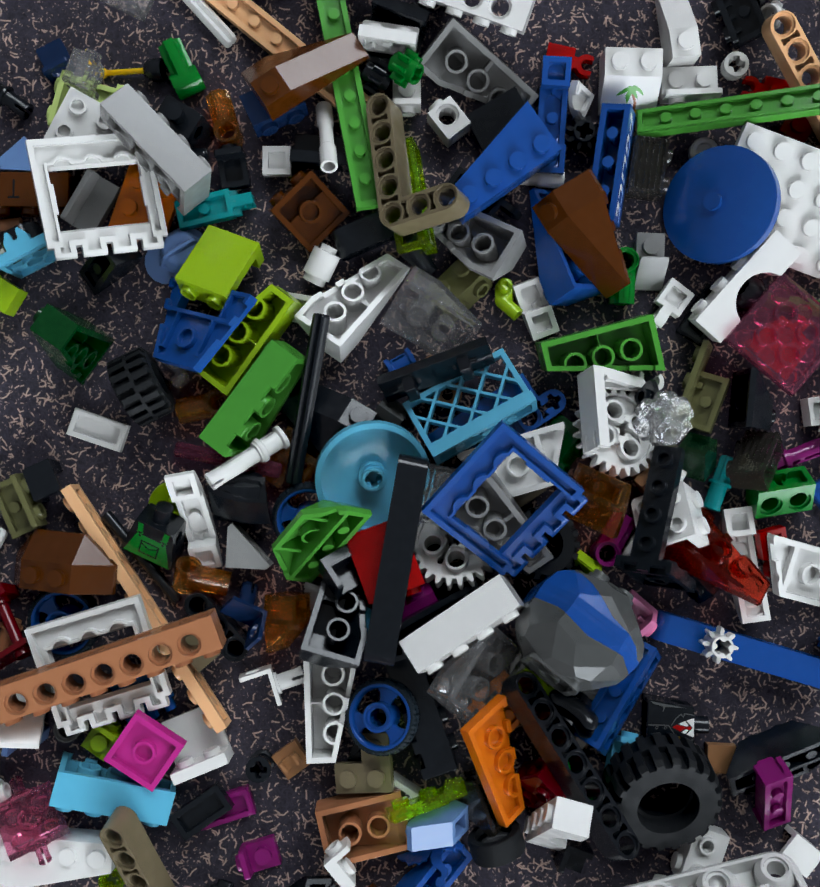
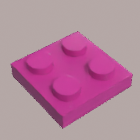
(145, 750)

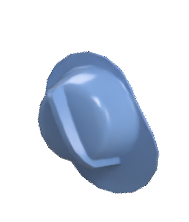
(167, 261)

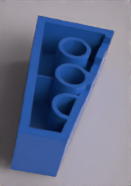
(508, 161)

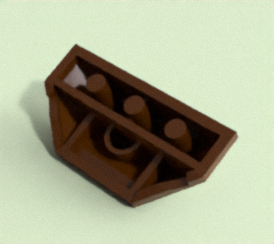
(64, 564)

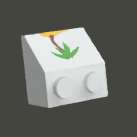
(630, 76)

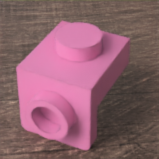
(645, 614)

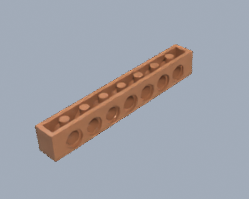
(30, 684)

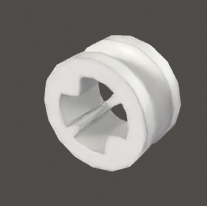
(728, 71)

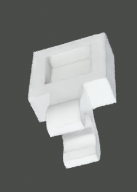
(671, 301)

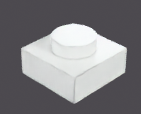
(276, 161)

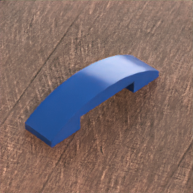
(553, 104)

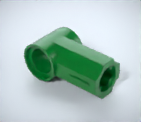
(182, 72)
(627, 294)

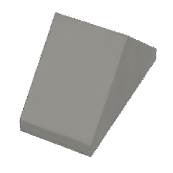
(243, 550)

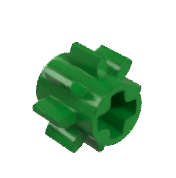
(406, 68)

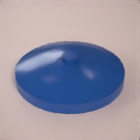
(721, 204)

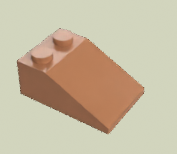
(363, 822)

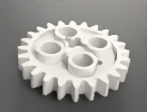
(621, 435)
(428, 560)

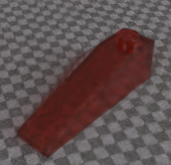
(720, 564)

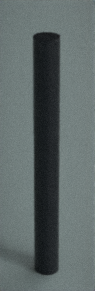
(152, 570)

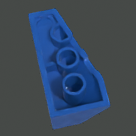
(559, 276)

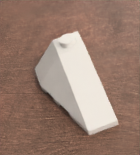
(354, 304)

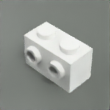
(701, 853)

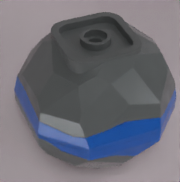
(579, 632)

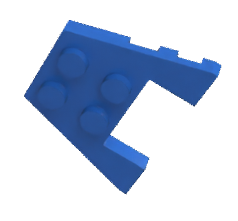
(193, 338)

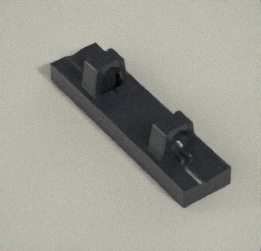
(436, 369)

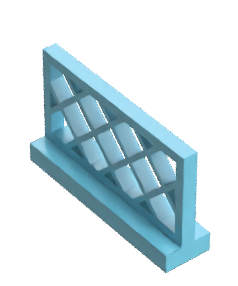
(478, 428)

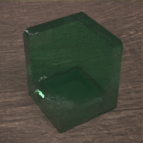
(699, 456)

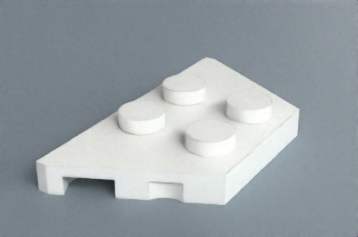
(515, 473)
(794, 569)

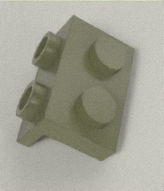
(465, 283)
(18, 507)

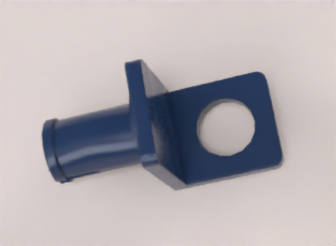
(245, 611)

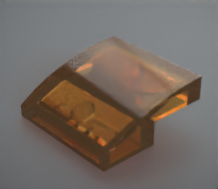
(606, 501)

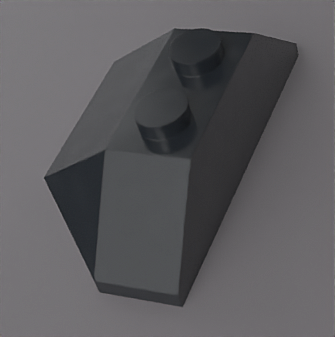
(793, 741)

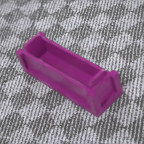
(772, 792)

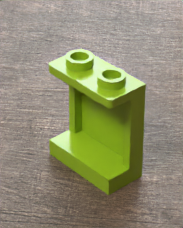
(217, 266)

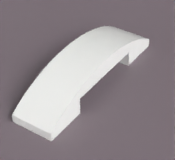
(193, 506)
(741, 526)

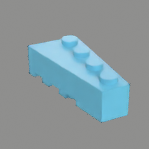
(100, 790)

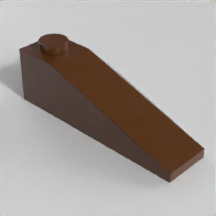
(296, 74)
(582, 227)

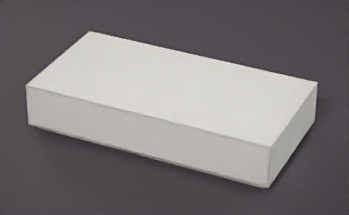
(98, 430)

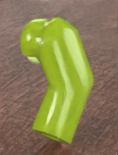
(504, 298)

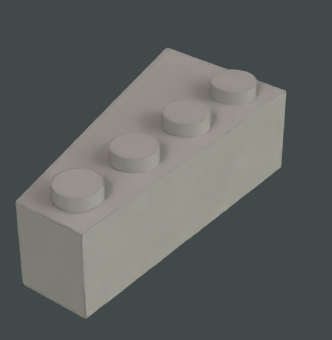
(158, 147)

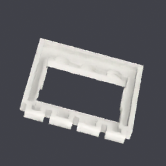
(83, 153)
(90, 624)

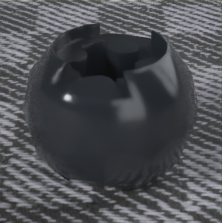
(749, 293)

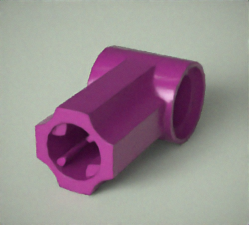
(615, 545)

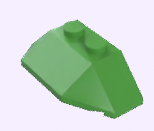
(315, 534)

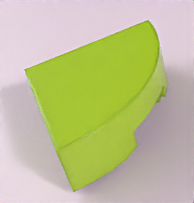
(586, 562)

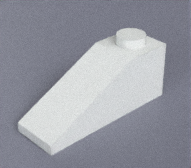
(678, 33)

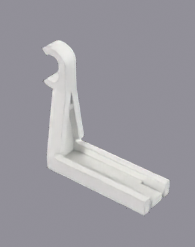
(593, 404)

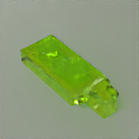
(428, 800)

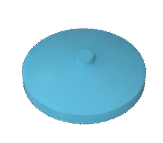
(362, 465)

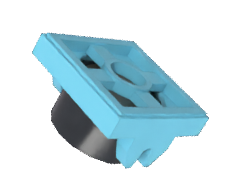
(24, 250)

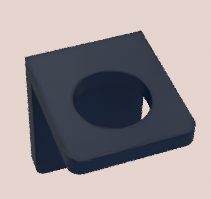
(54, 58)

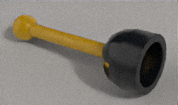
(153, 69)

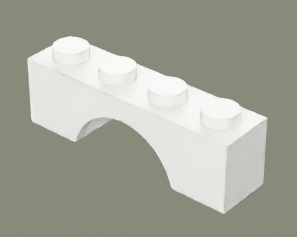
(718, 312)
(557, 822)

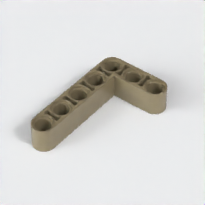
(389, 147)
(133, 851)

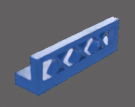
(616, 702)

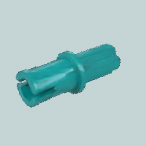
(718, 485)

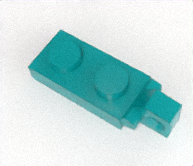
(217, 208)

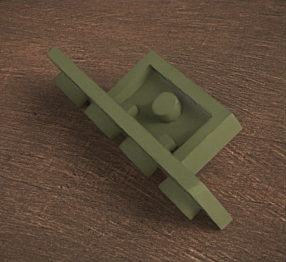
(704, 390)

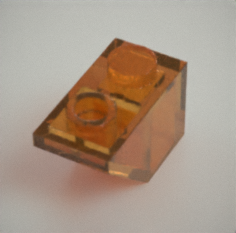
(285, 618)

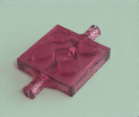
(29, 822)

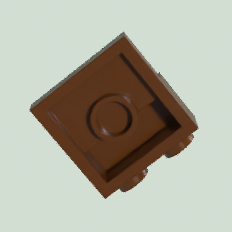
(308, 209)

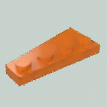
(494, 759)

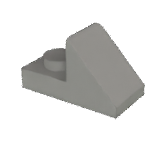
(652, 263)

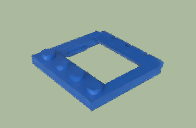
(474, 472)

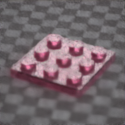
(781, 334)

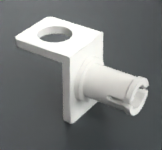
(278, 681)

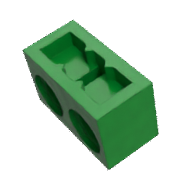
(788, 493)

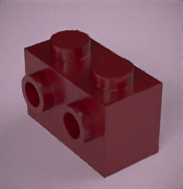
(538, 783)

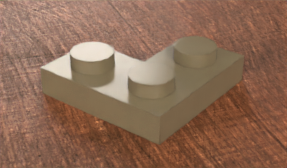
(370, 774)

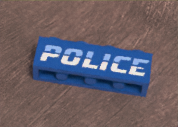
(613, 154)

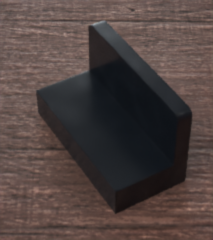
(306, 153)

